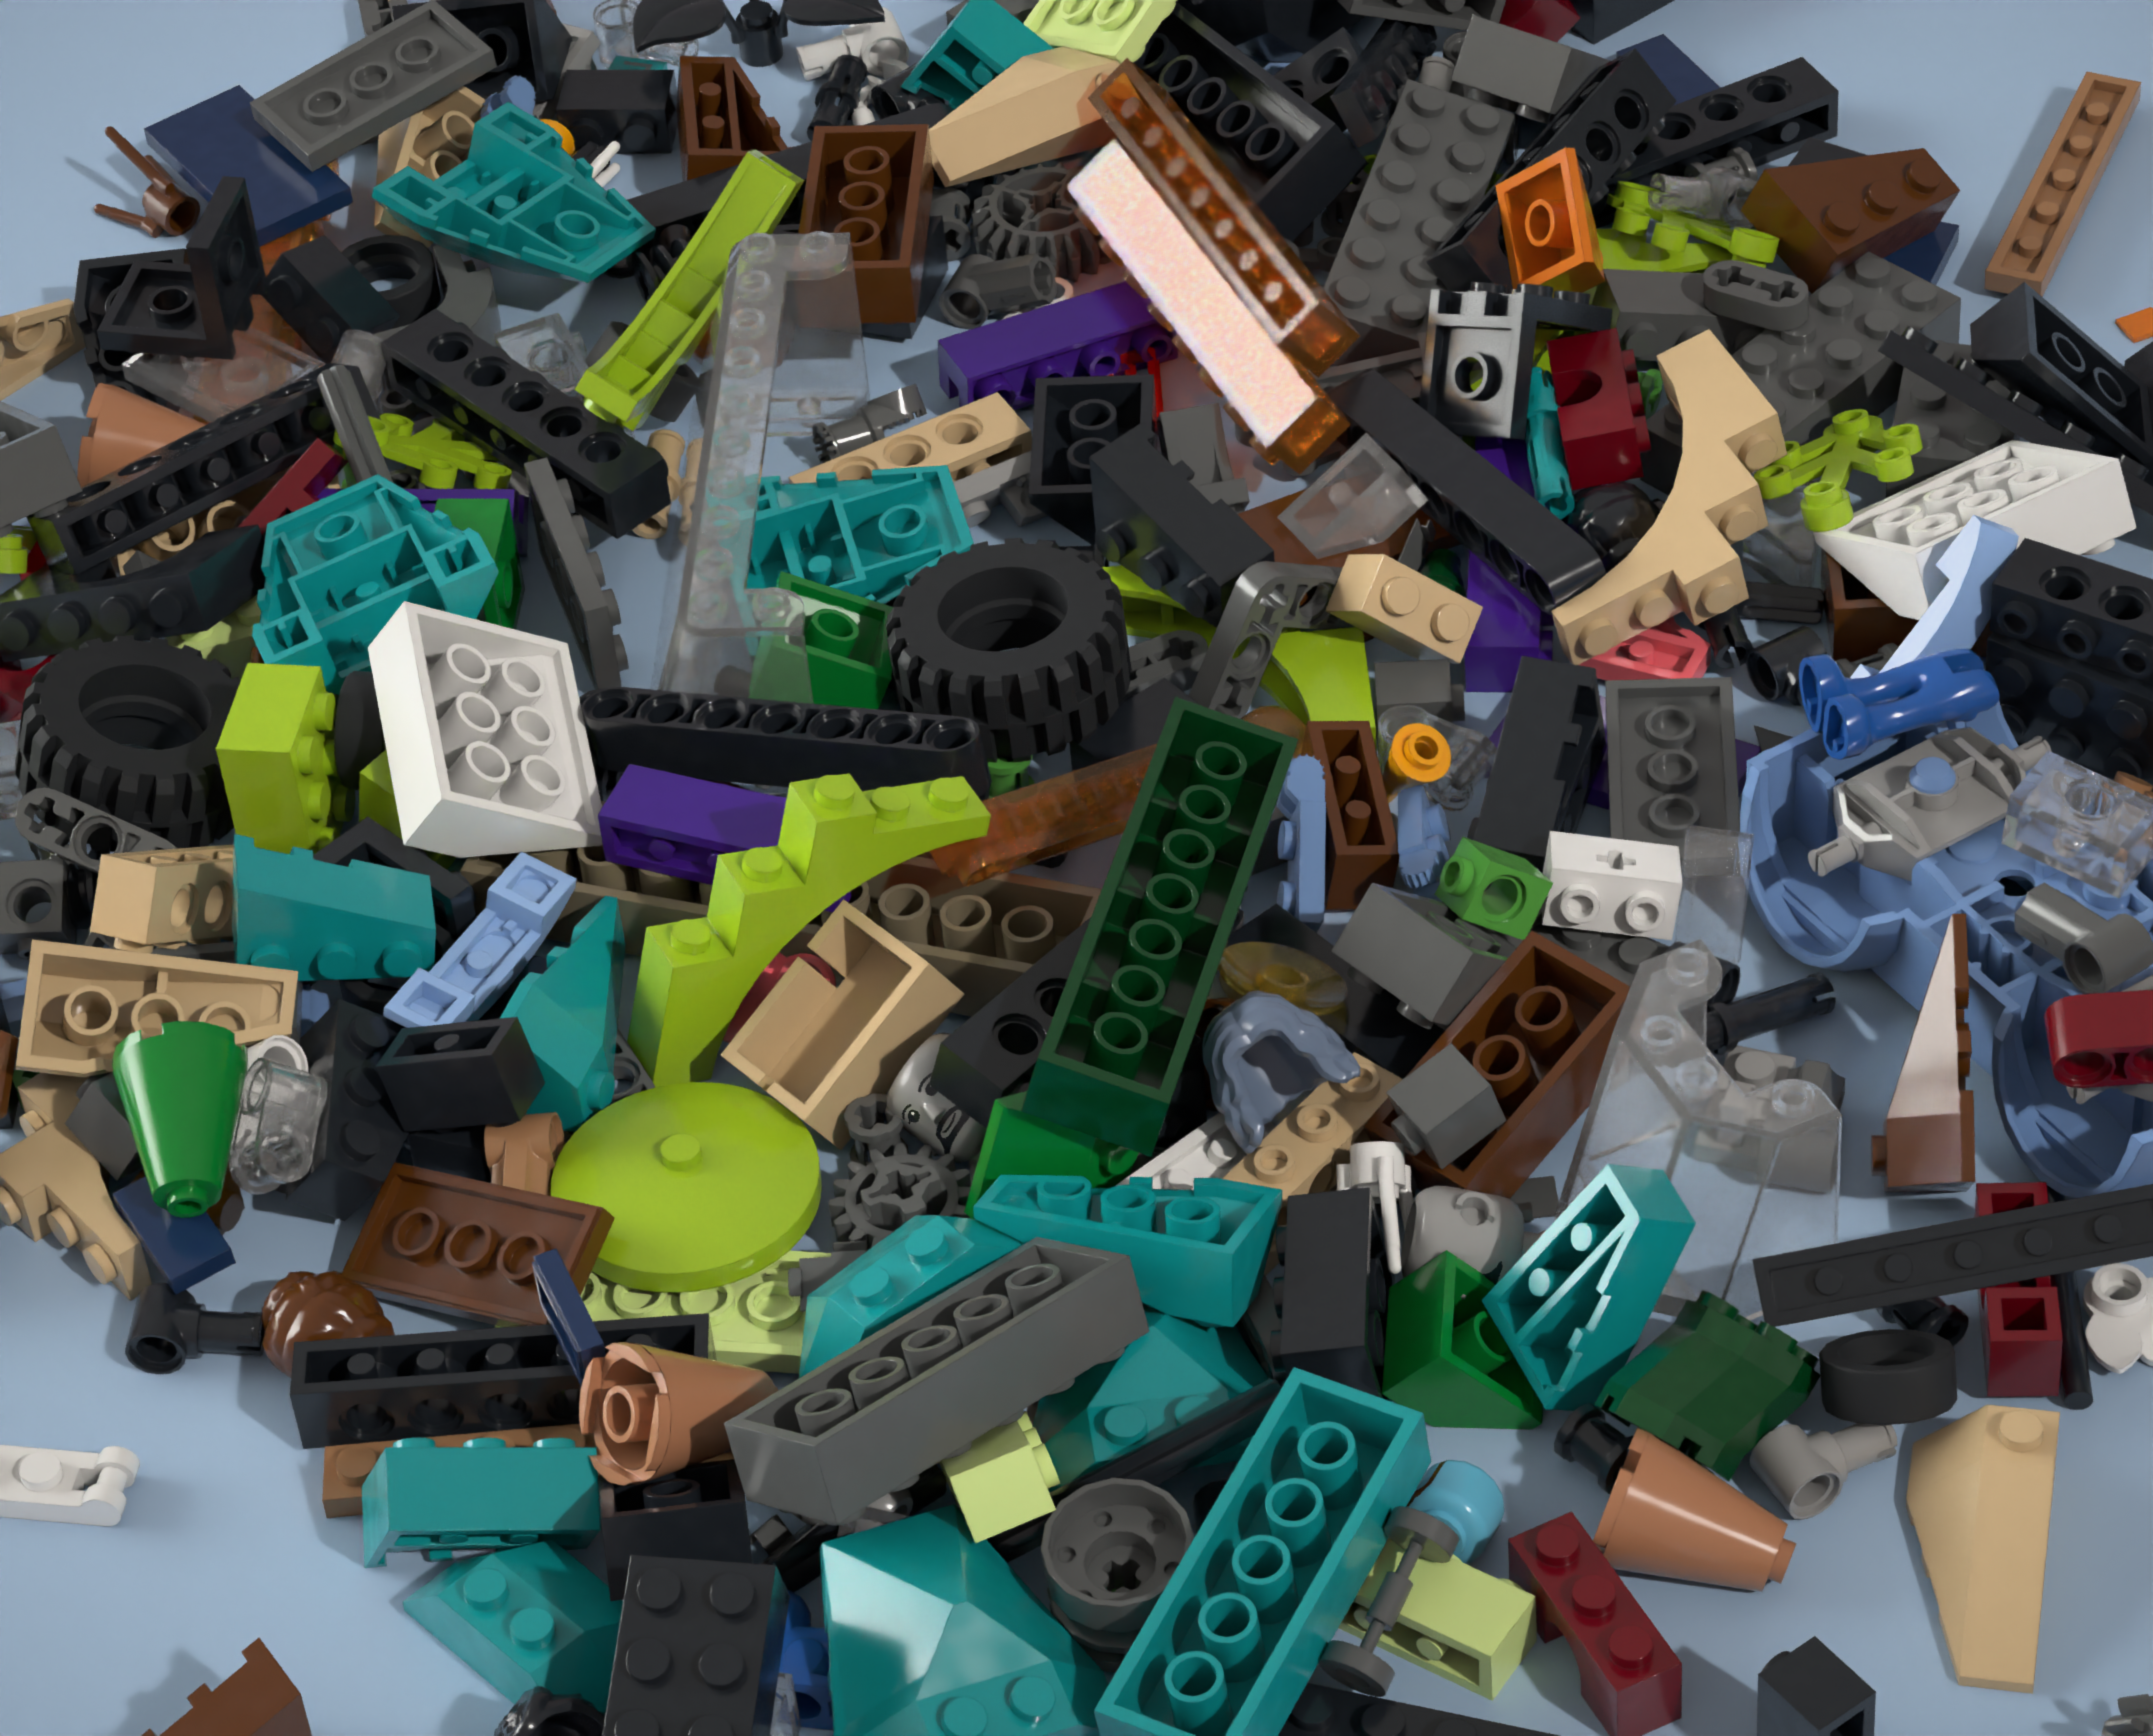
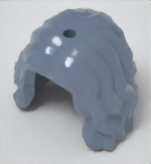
(1266, 1055)

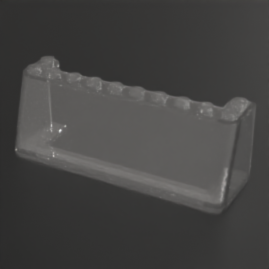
(774, 365)

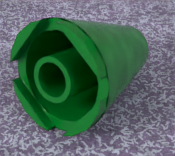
(182, 1109)

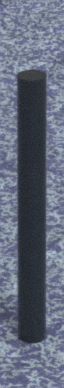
(2074, 1358)

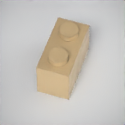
(1403, 608)

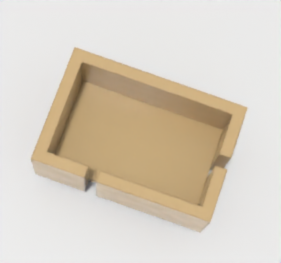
(831, 1044)

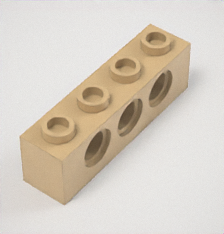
(962, 439)
(165, 897)
(1315, 1138)

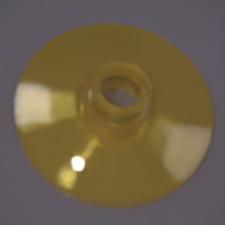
(1284, 972)

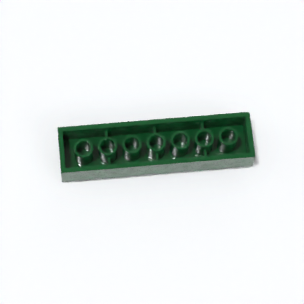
(1160, 928)

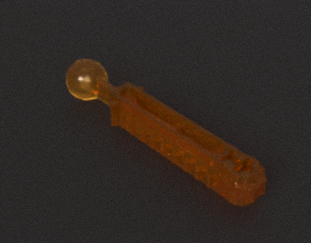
(1070, 810)

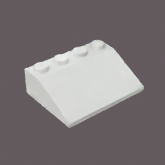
(2035, 489)
(483, 736)

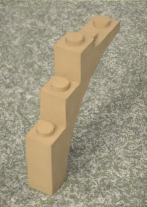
(1713, 504)
(62, 1189)

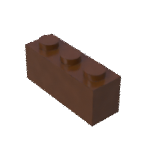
(1359, 823)

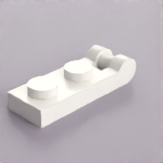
(51, 1484)

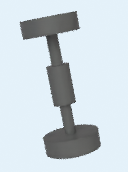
(1420, 1537)

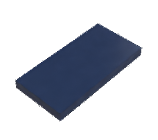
(225, 140)

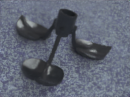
(756, 27)

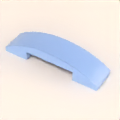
(1965, 602)
(490, 951)

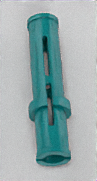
(1545, 447)

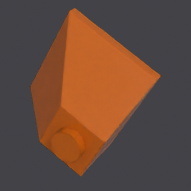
(1550, 226)

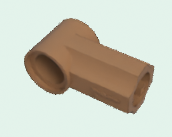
(525, 1152)

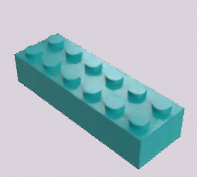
(1271, 1567)

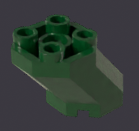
(1712, 1384)

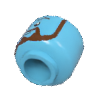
(1464, 1501)

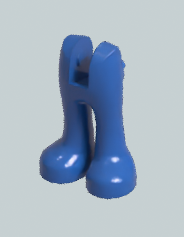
(1904, 698)

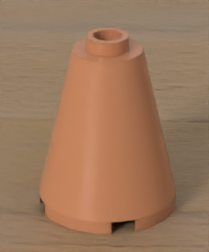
(125, 430)
(661, 1409)
(1688, 1523)

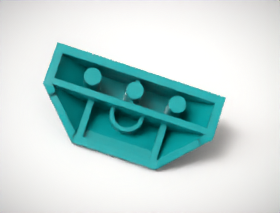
(894, 1279)
(525, 1620)

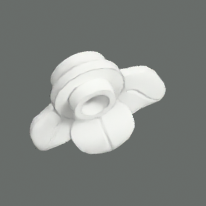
(2121, 1317)

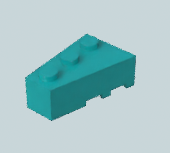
(973, 52)
(329, 916)
(1591, 1284)
(478, 1497)

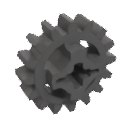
(893, 1191)

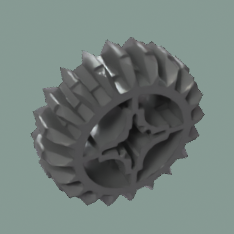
(1037, 216)

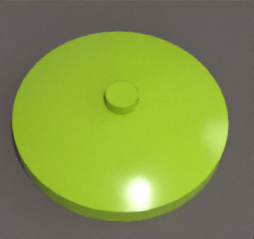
(698, 1182)

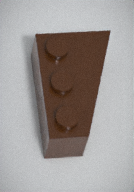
(720, 116)
(1847, 207)

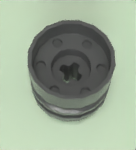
(1105, 1540)

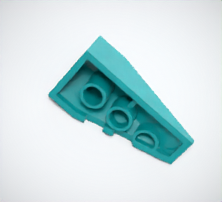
(574, 1017)
(1189, 1249)

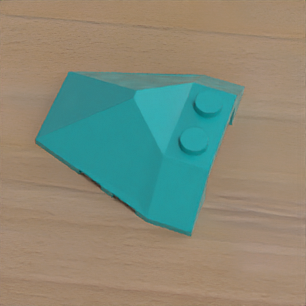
(519, 204)
(858, 532)
(348, 567)
(1145, 1393)
(946, 1639)

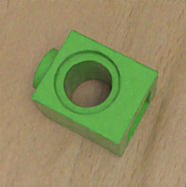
(1510, 901)

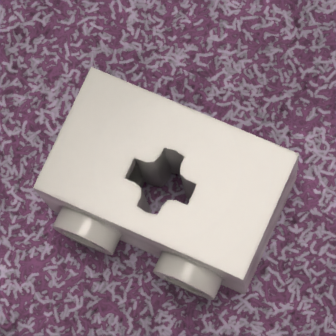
(1612, 885)

